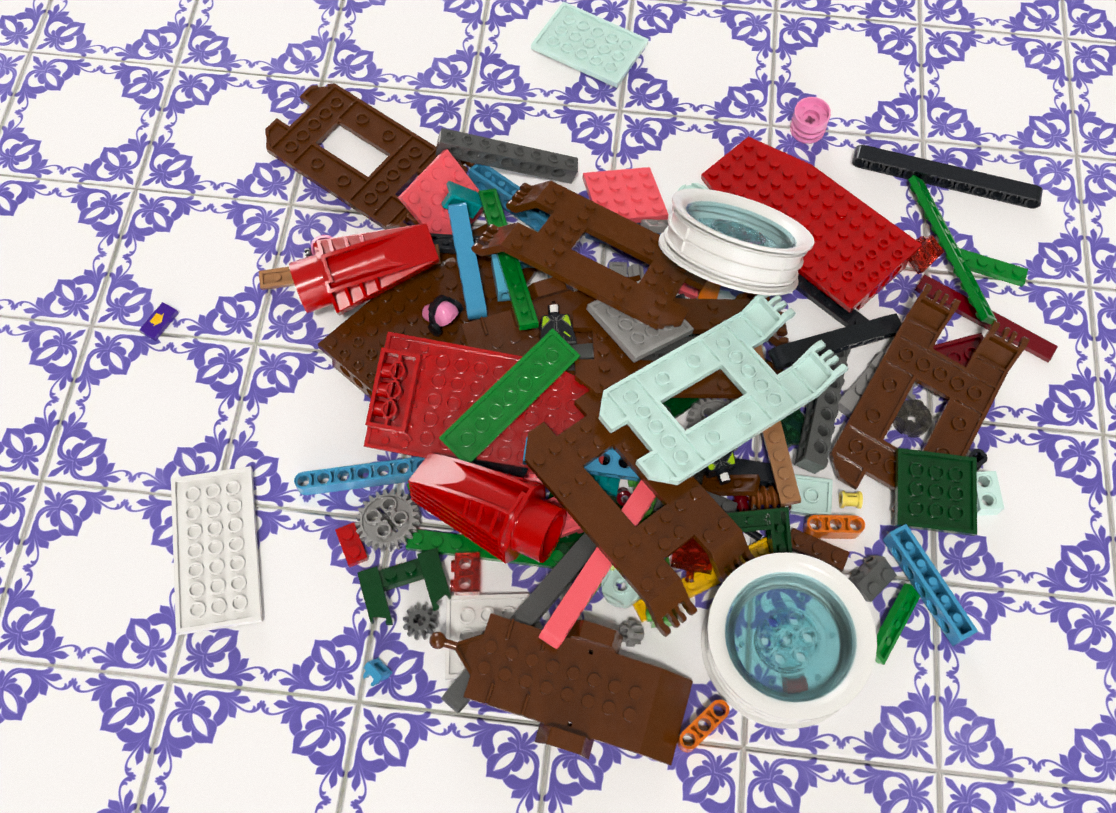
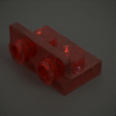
(927, 254)

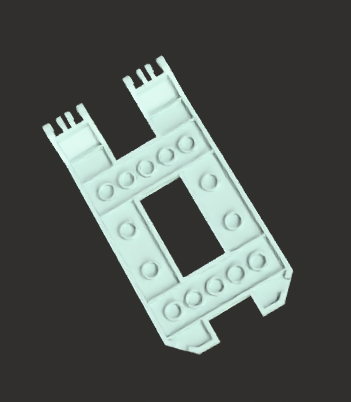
(730, 347)

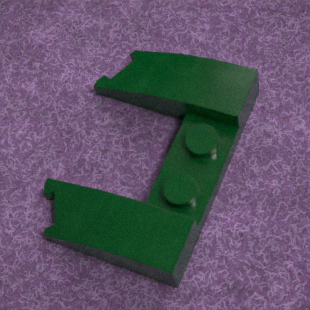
(773, 520)
(376, 582)

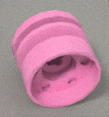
(810, 120)

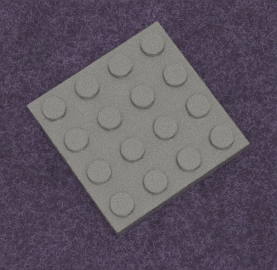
(633, 335)

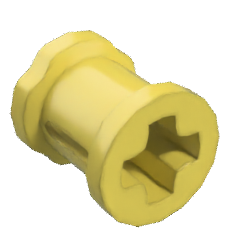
(850, 499)

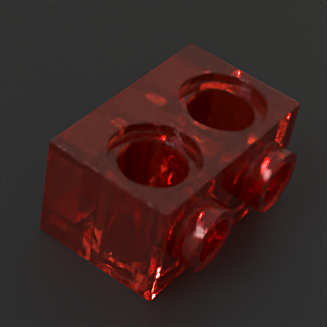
(469, 575)

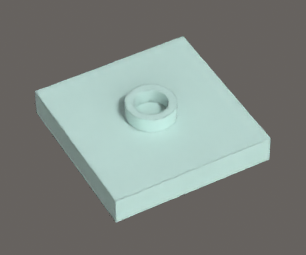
(815, 496)

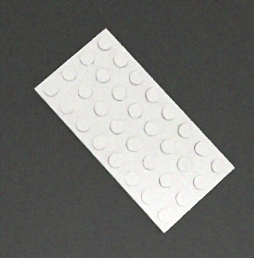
(215, 551)

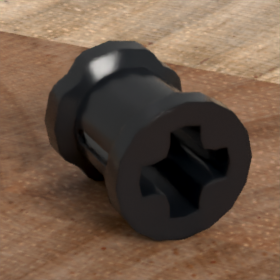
(981, 457)

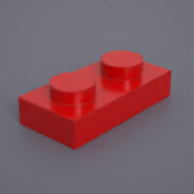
(351, 544)

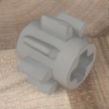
(631, 633)

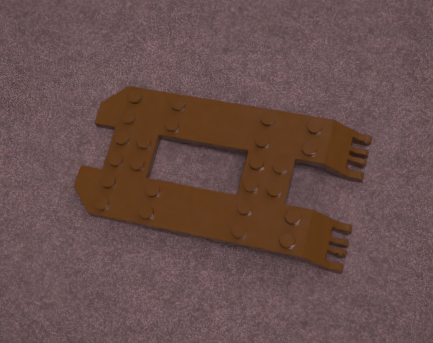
(369, 195)
(553, 253)
(912, 359)
(612, 364)
(640, 550)

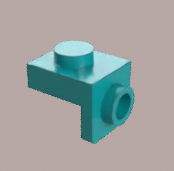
(608, 484)

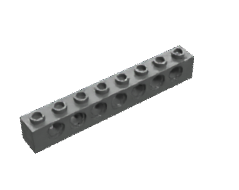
(507, 156)
(819, 424)

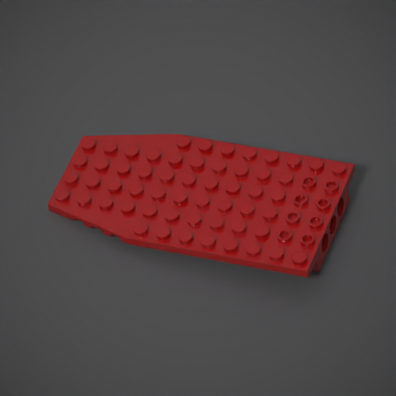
(853, 245)
(431, 383)

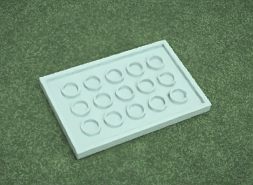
(589, 44)

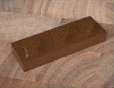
(739, 486)
(819, 549)

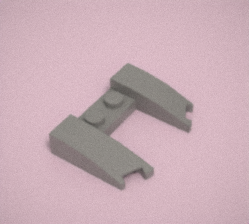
(852, 395)

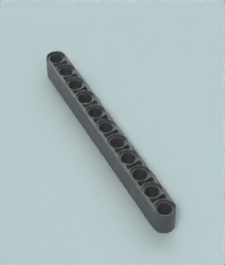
(534, 606)

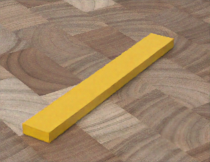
(706, 581)

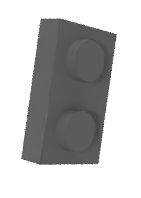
(872, 576)

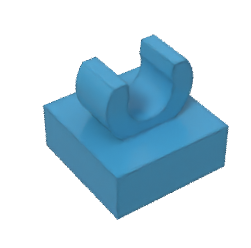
(377, 670)

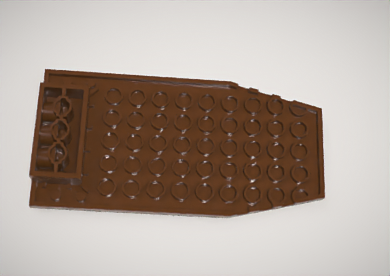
(359, 339)

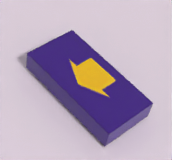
(158, 321)

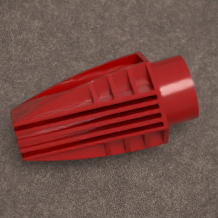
(361, 266)
(489, 507)

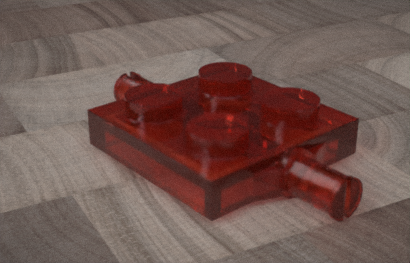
(691, 559)

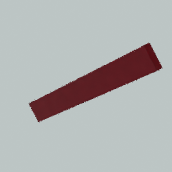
(1037, 345)

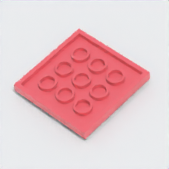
(430, 188)
(627, 193)

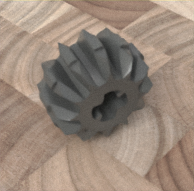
(412, 623)

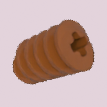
(765, 497)

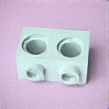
(990, 493)

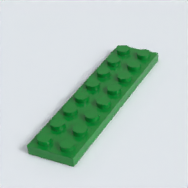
(509, 397)

